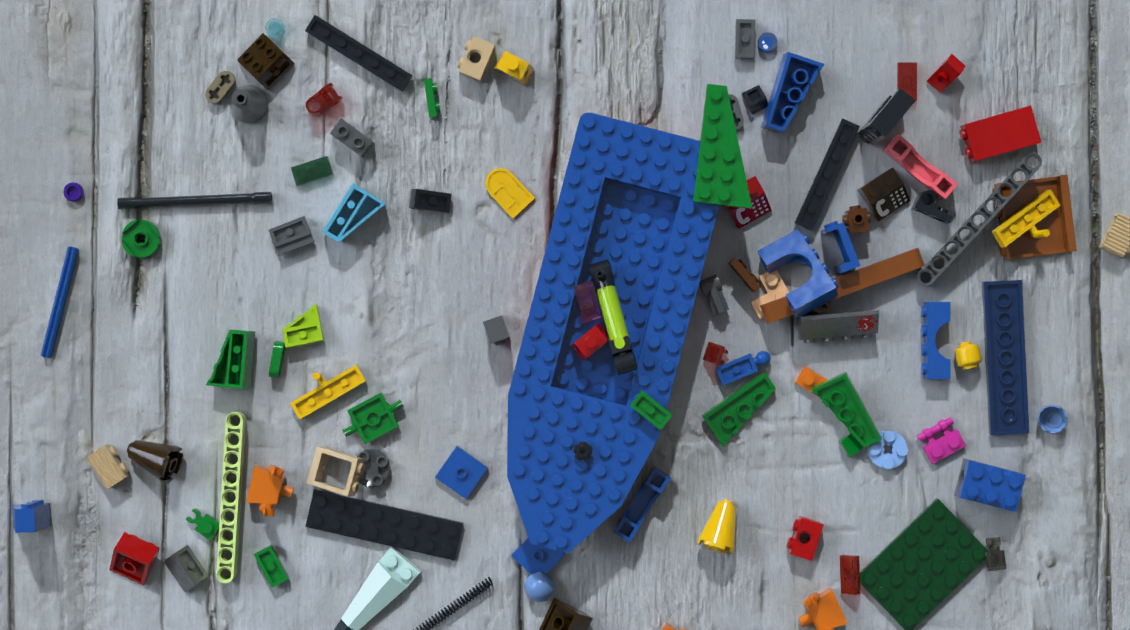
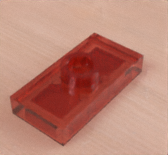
(907, 78)
(850, 574)

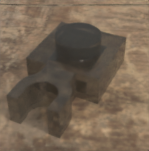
(995, 557)

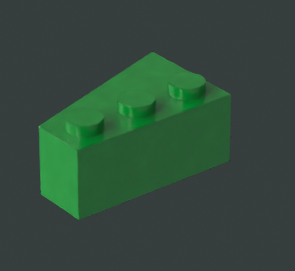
(235, 361)

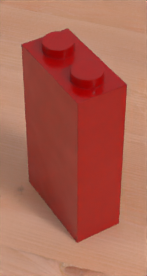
(1000, 134)

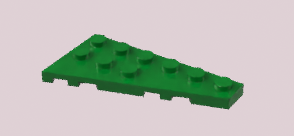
(720, 163)

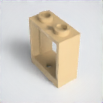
(318, 467)

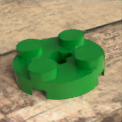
(130, 237)

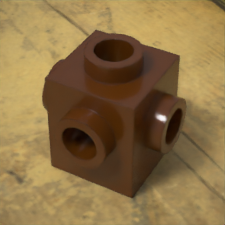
(863, 216)

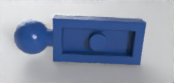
(742, 367)

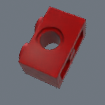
(804, 549)

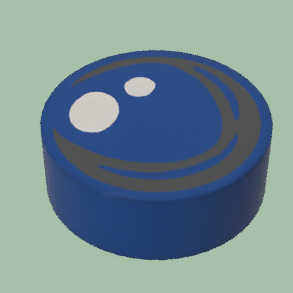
(767, 42)

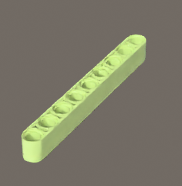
(226, 505)

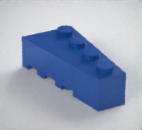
(789, 90)

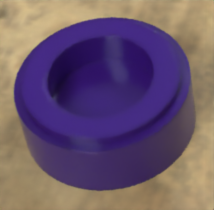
(73, 192)

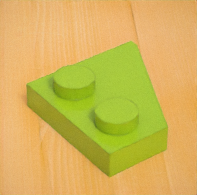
(304, 330)

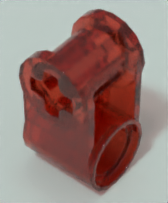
(323, 99)

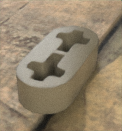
(216, 84)

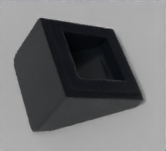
(755, 99)

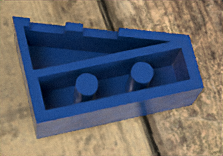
(31, 516)

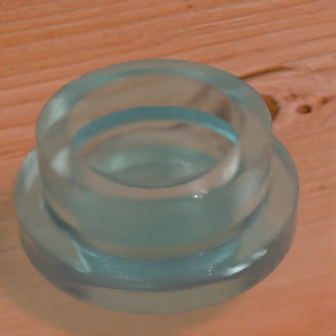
(275, 28)

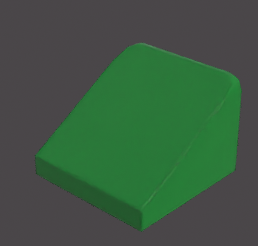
(850, 445)

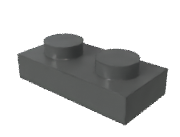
(745, 39)

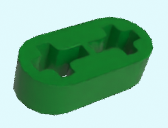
(277, 359)

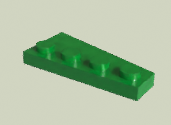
(848, 408)
(733, 411)

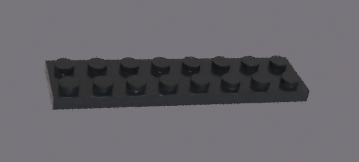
(384, 524)

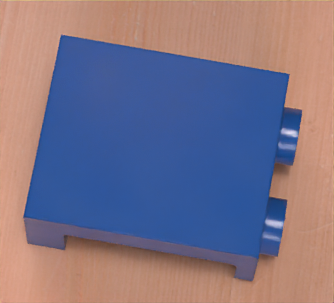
(845, 246)

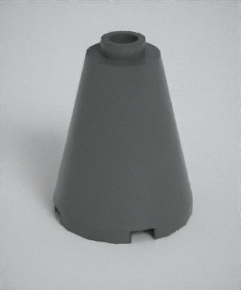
(248, 103)

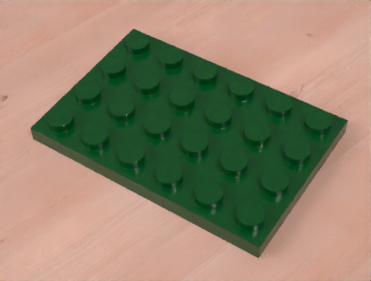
(922, 565)

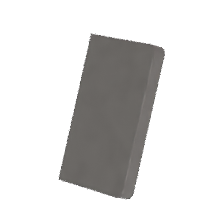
(186, 568)

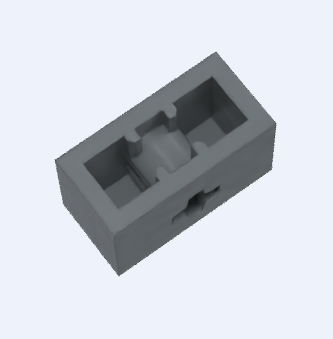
(352, 138)
(496, 330)

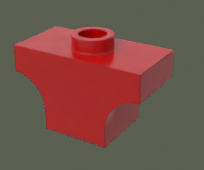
(946, 73)

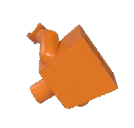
(267, 488)
(822, 611)

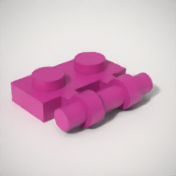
(944, 445)

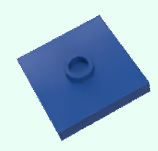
(461, 472)
(537, 558)

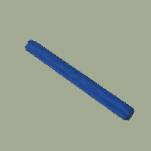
(59, 302)

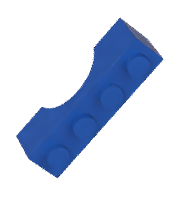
(934, 365)
(641, 503)

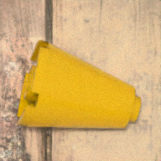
(720, 528)

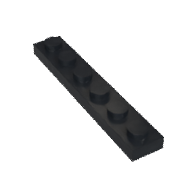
(358, 53)
(826, 174)

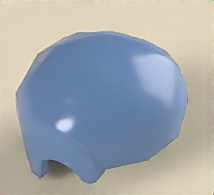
(1052, 419)
(539, 587)

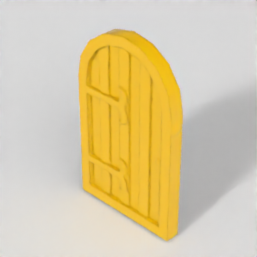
(508, 191)

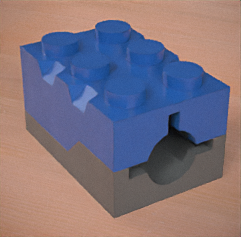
(989, 485)

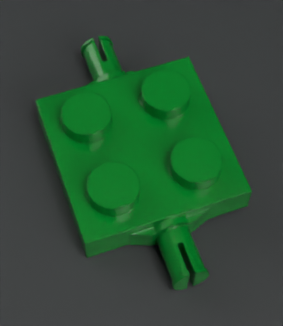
(373, 418)

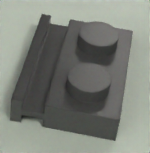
(291, 235)

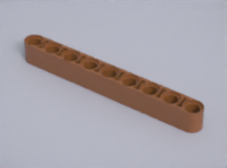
(854, 281)

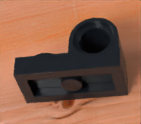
(430, 200)
(939, 214)

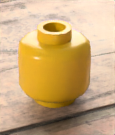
(968, 355)

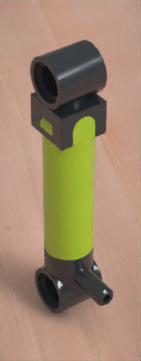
(613, 317)

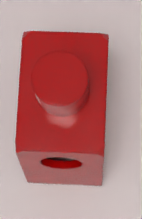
(590, 341)

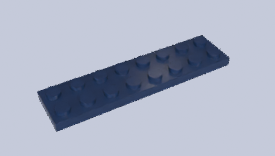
(1005, 357)

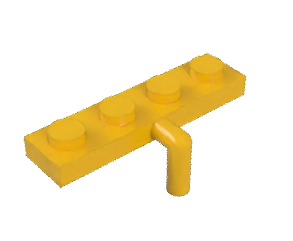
(1026, 220)
(327, 391)

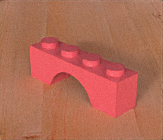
(907, 157)

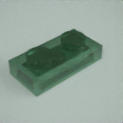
(312, 170)

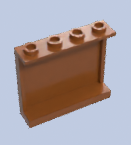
(1057, 222)

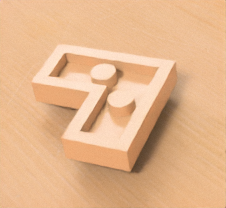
(775, 290)

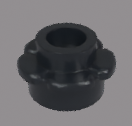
(577, 450)

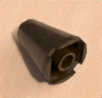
(156, 458)

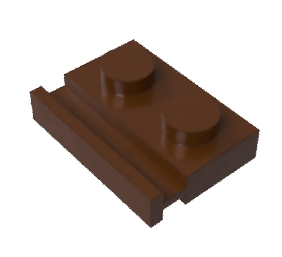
(740, 269)

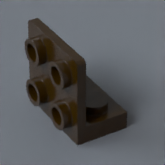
(265, 61)

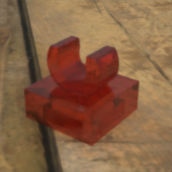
(714, 353)

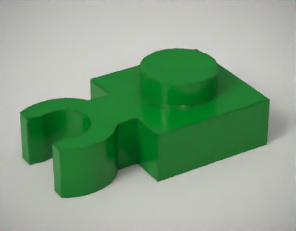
(206, 525)

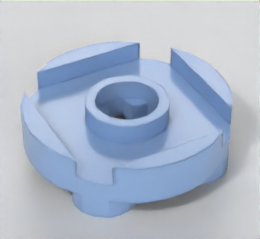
(898, 450)

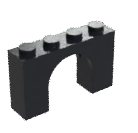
(886, 117)

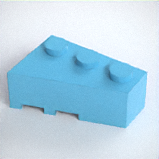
(351, 212)

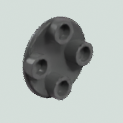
(376, 468)

